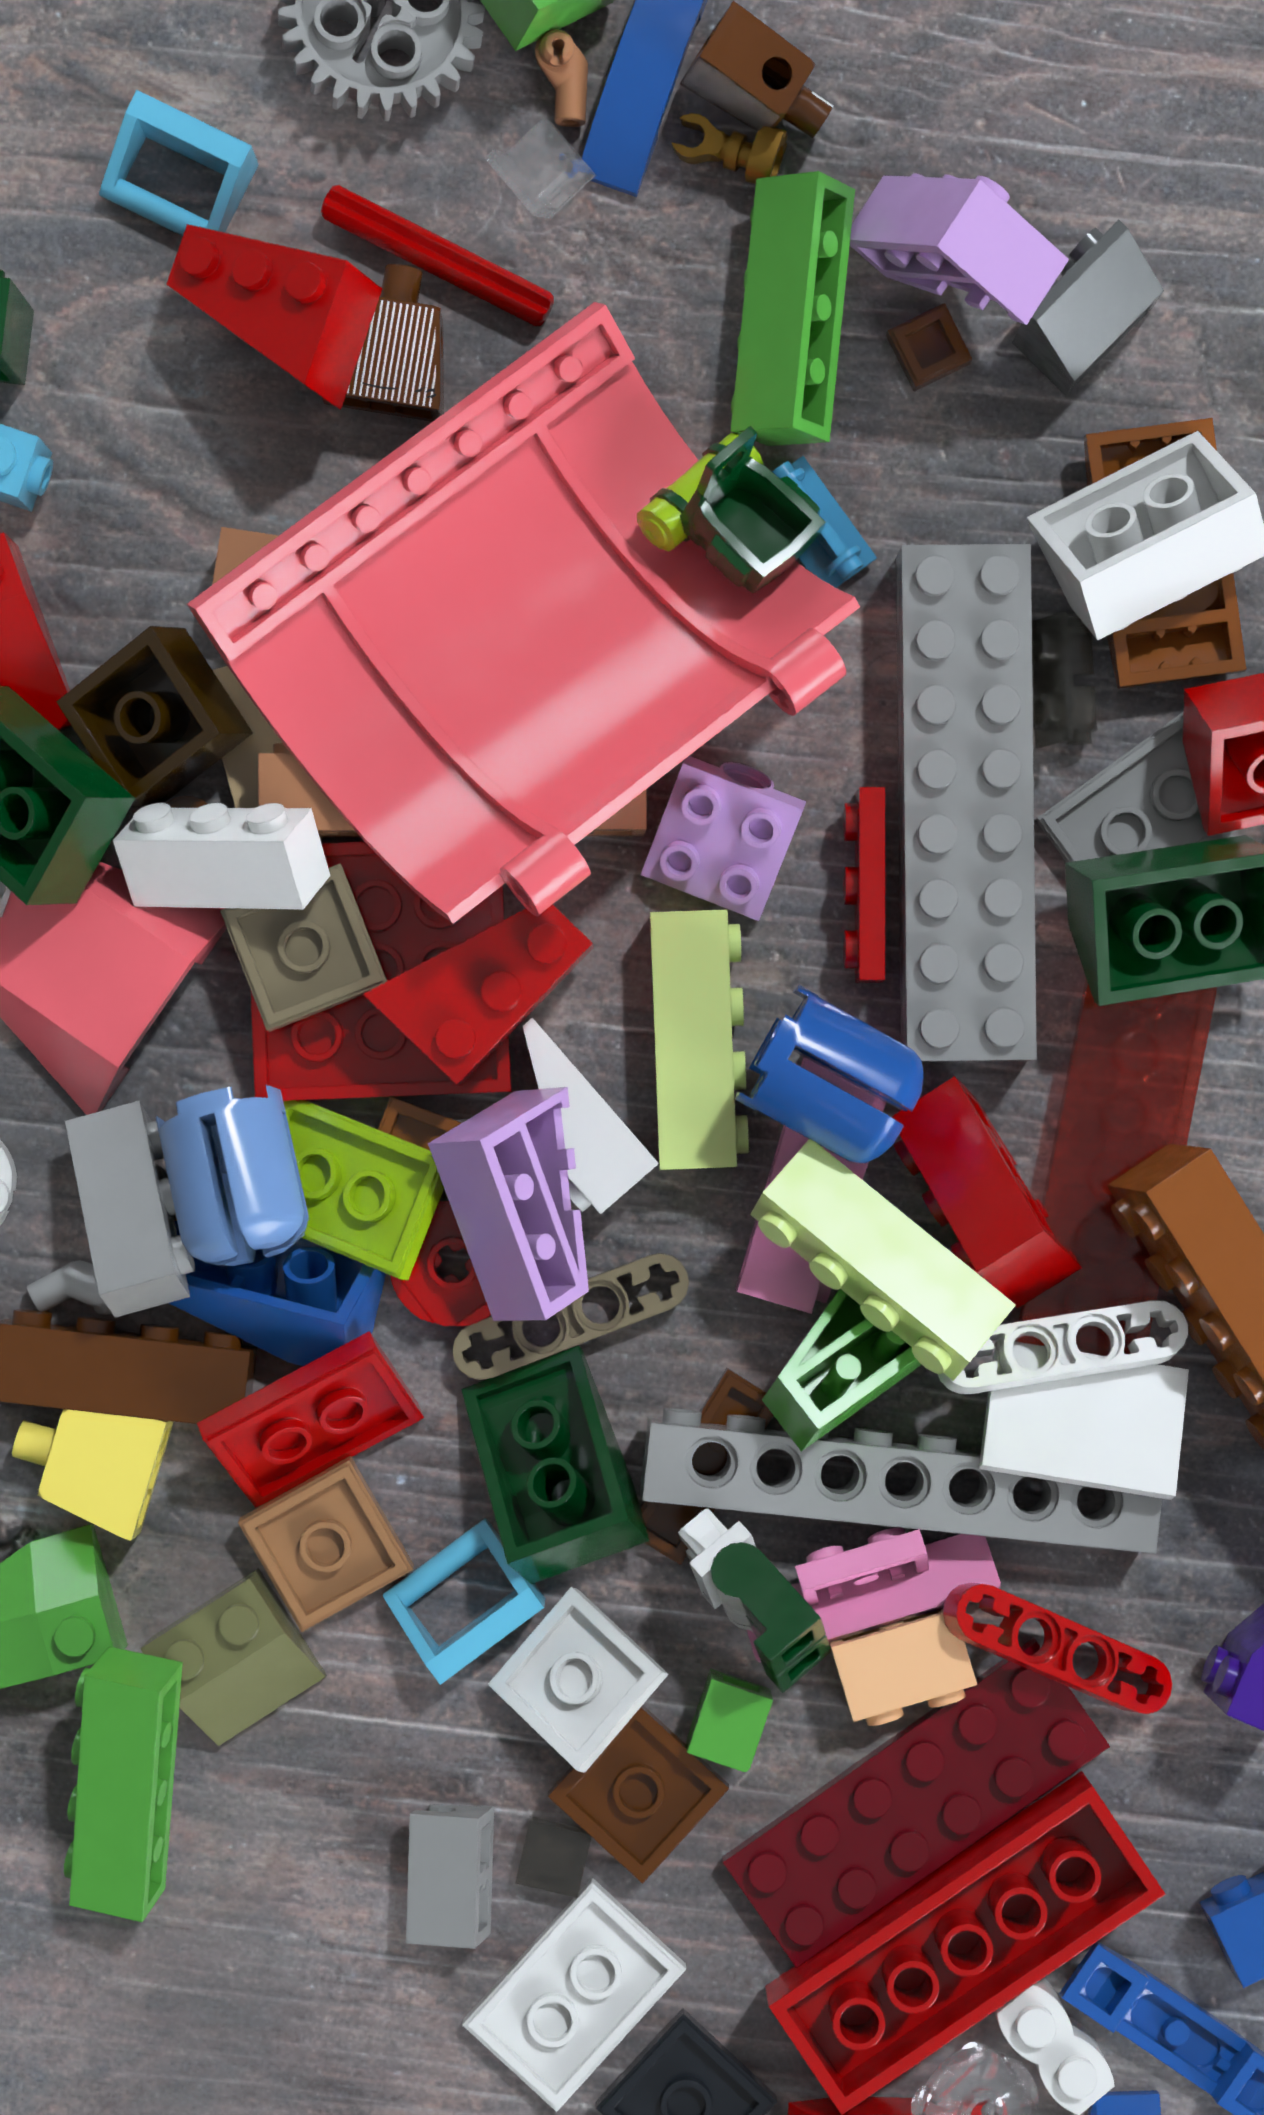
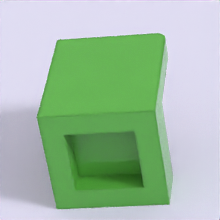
(729, 1721)

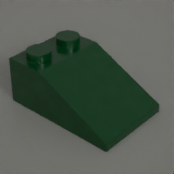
(553, 1467)

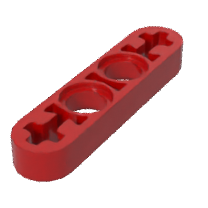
(1057, 1651)

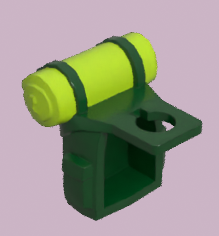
(736, 512)

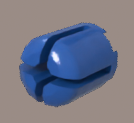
(849, 1051)

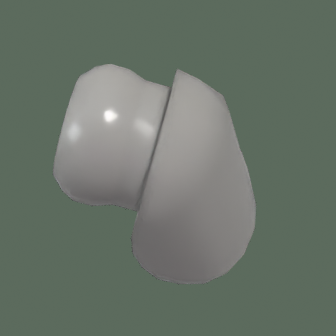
(70, 1281)

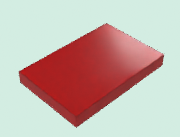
(310, 1419)

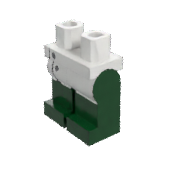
(755, 1597)

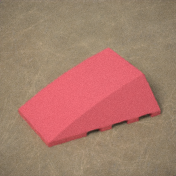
(94, 978)

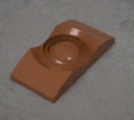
(1190, 636)

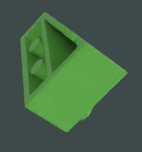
(836, 1372)

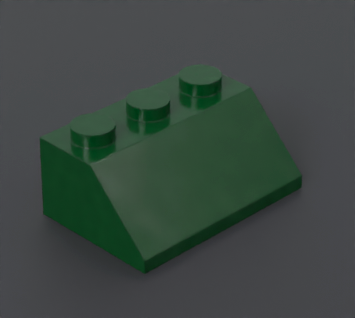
(1169, 918)

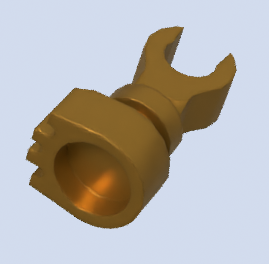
(759, 158)

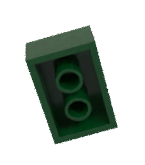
(53, 808)

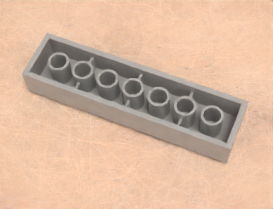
(966, 802)

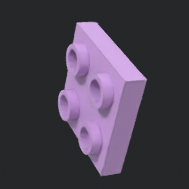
(723, 835)

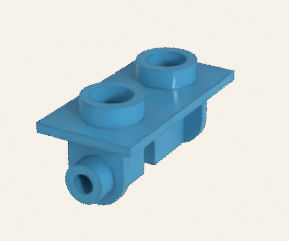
(839, 548)

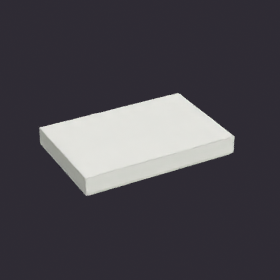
(1090, 1429)
(574, 1994)

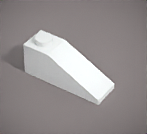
(605, 1149)

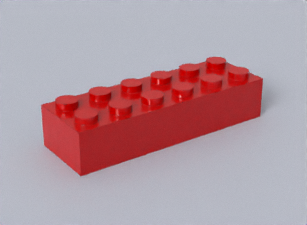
(962, 1942)

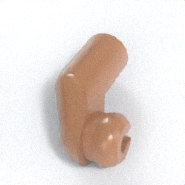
(568, 74)

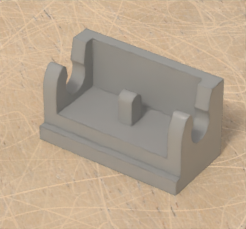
(450, 1875)

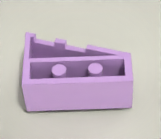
(957, 236)
(515, 1205)

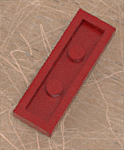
(866, 885)

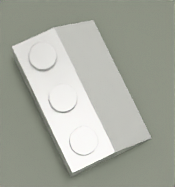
(1150, 534)

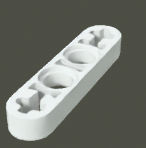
(1064, 1357)

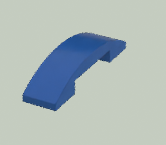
(639, 91)
(1169, 2028)

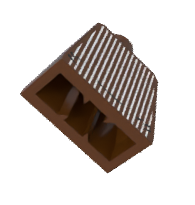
(738, 61)
(402, 353)

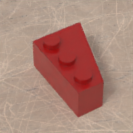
(283, 301)
(481, 989)
(981, 1194)

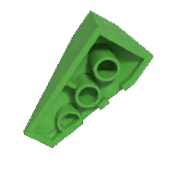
(56, 1607)

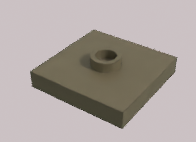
(305, 957)

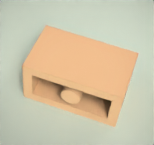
(902, 1667)

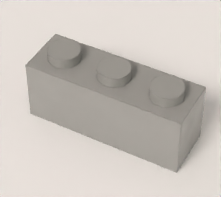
(128, 1209)

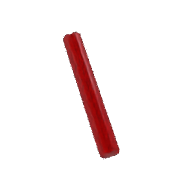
(437, 255)

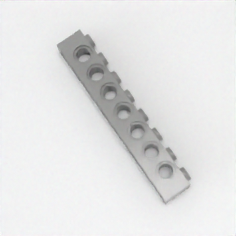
(668, 1477)

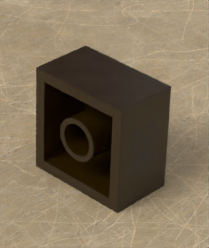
(155, 715)

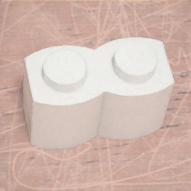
(1058, 2045)

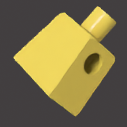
(97, 1465)

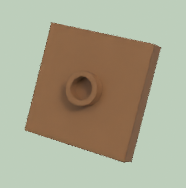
(326, 1543)

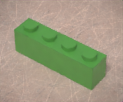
(793, 308)
(123, 1783)

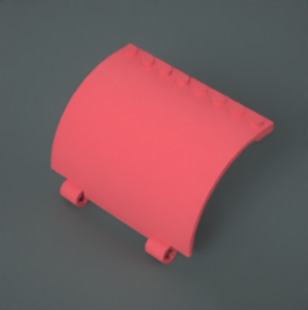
(494, 644)

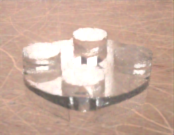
(976, 2076)

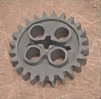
(433, 41)

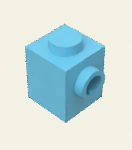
(23, 467)

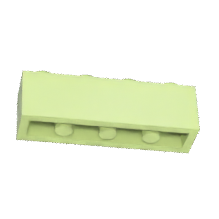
(694, 1039)
(880, 1260)

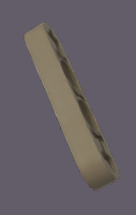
(574, 1324)

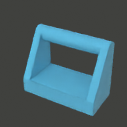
(185, 136)
(482, 1632)

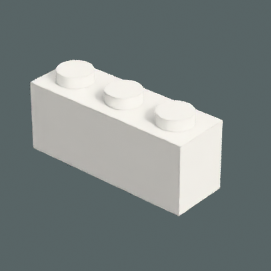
(222, 857)

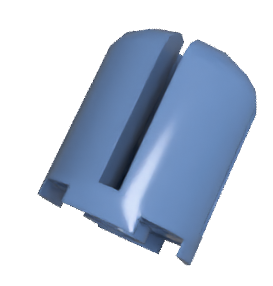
(233, 1176)

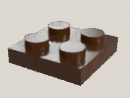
(640, 1794)

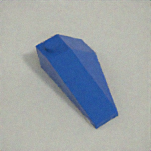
(290, 1302)

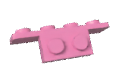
(888, 1579)

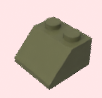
(237, 1658)

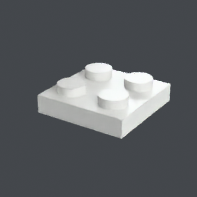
(578, 1679)

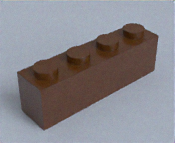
(121, 1371)

